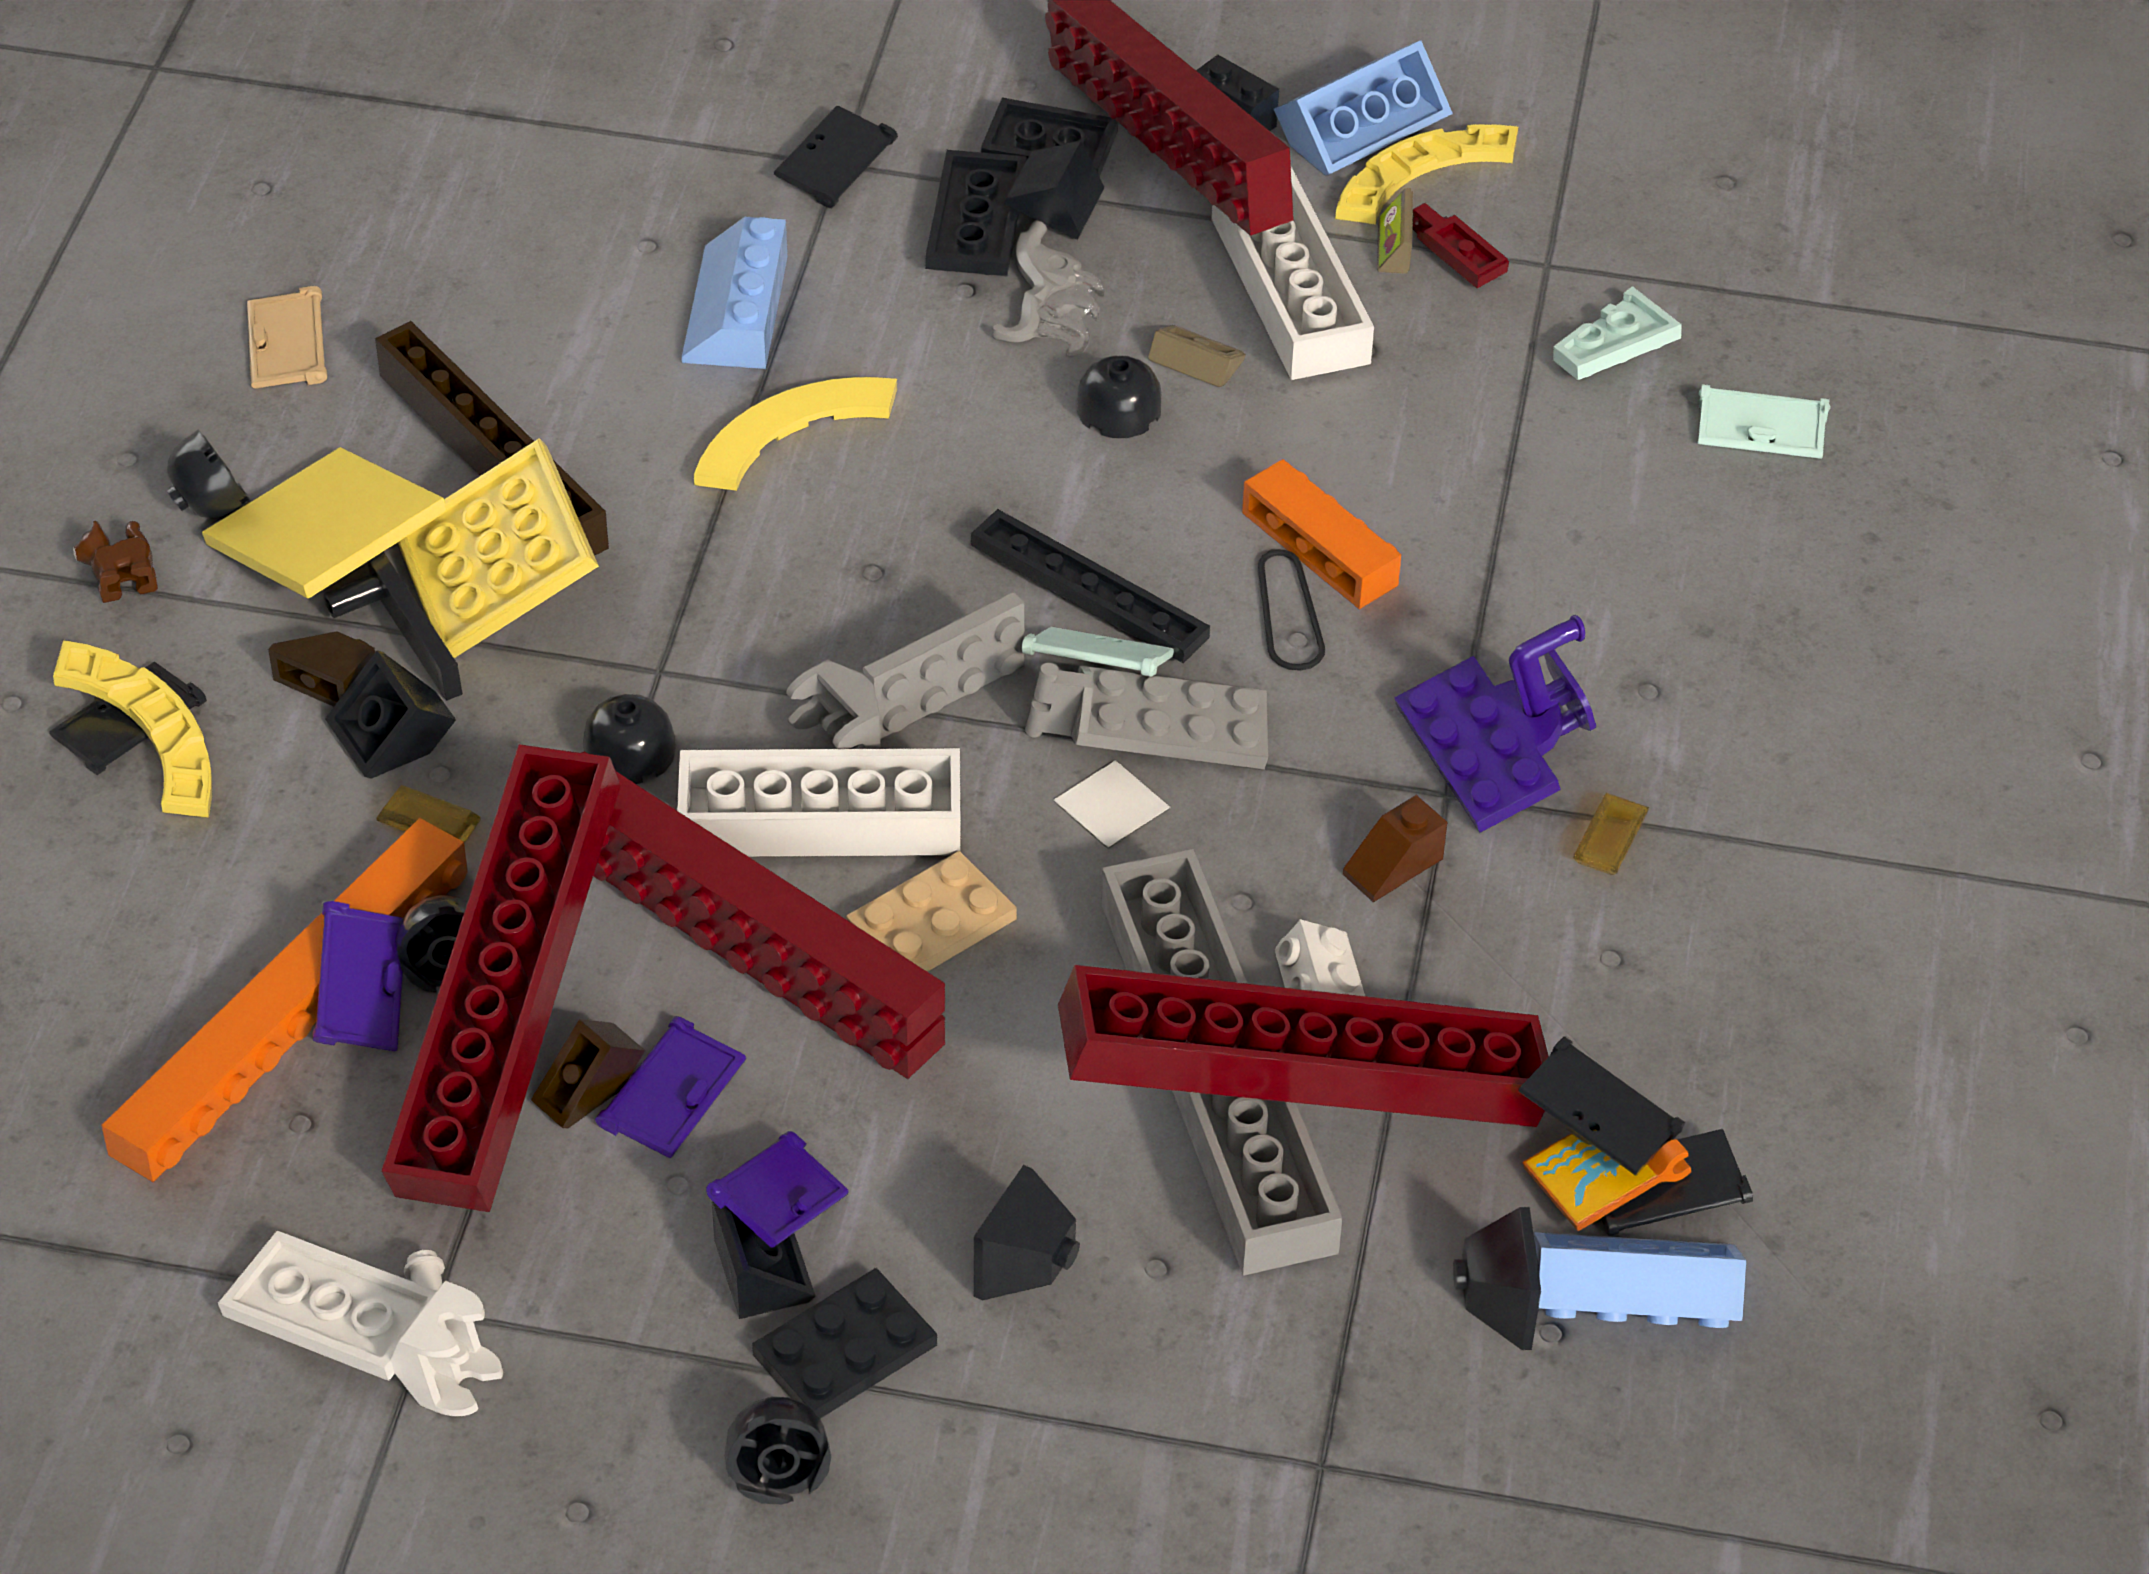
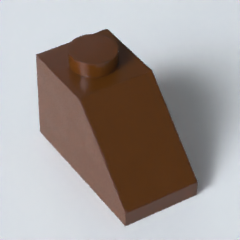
(1397, 848)

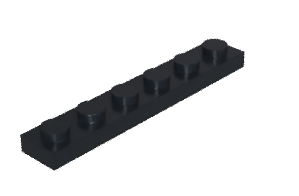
(1090, 585)

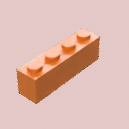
(1321, 533)

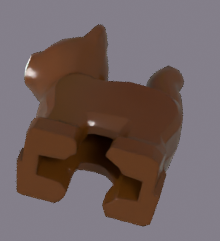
(118, 562)

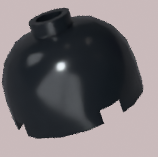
(1119, 397)
(203, 480)
(633, 735)
(427, 939)
(777, 1450)

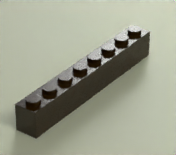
(468, 415)

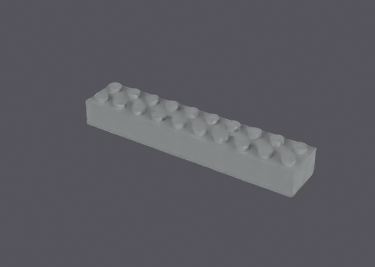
(1248, 1148)

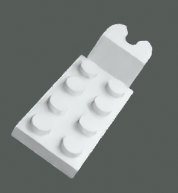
(367, 1320)

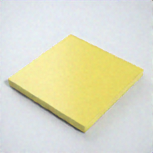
(324, 522)
(497, 549)

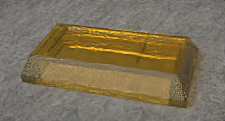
(409, 805)
(1610, 834)

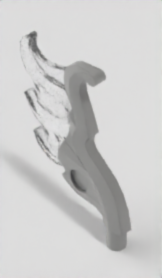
(1057, 295)

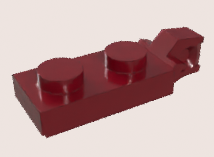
(1459, 246)

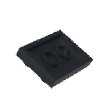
(1029, 127)
(845, 1344)

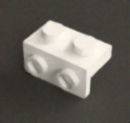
(1318, 960)

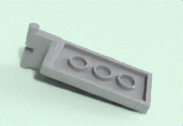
(1152, 715)

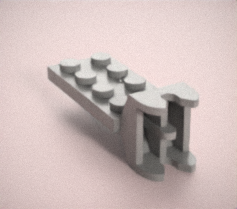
(912, 680)

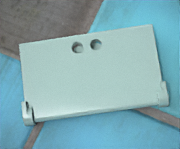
(1736, 416)
(1098, 649)

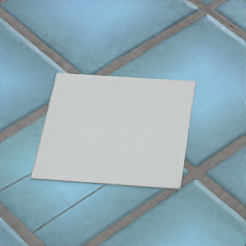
(1111, 803)

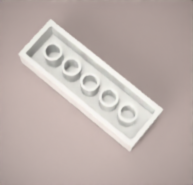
(1301, 291)
(825, 800)

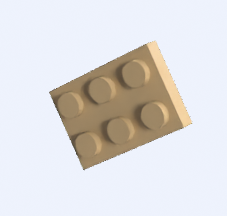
(937, 912)

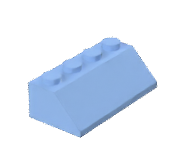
(1365, 109)
(738, 295)
(1640, 1278)

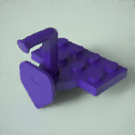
(1494, 737)

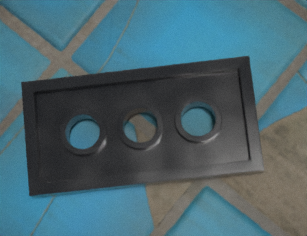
(954, 223)

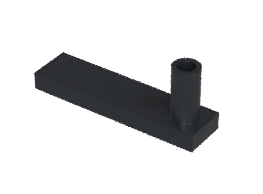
(388, 587)

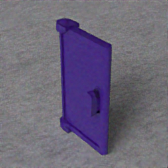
(352, 979)
(677, 1073)
(778, 1190)

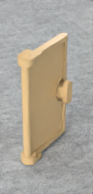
(290, 339)

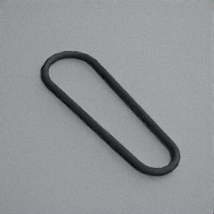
(1266, 611)

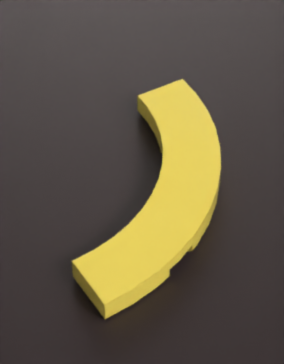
(1415, 156)
(785, 413)
(156, 711)

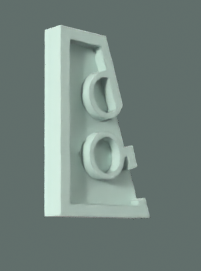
(1617, 336)

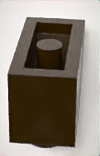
(320, 664)
(587, 1071)

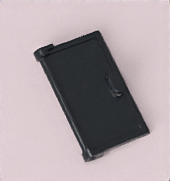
(834, 163)
(108, 733)
(1625, 1121)
(1711, 1184)

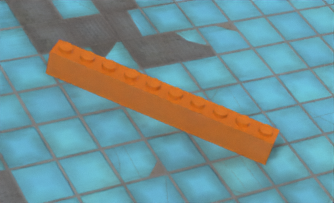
(268, 1013)

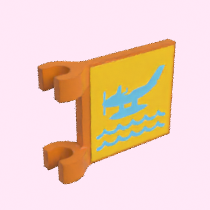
(1591, 1184)

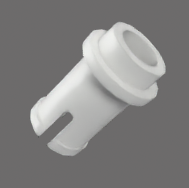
(425, 1269)

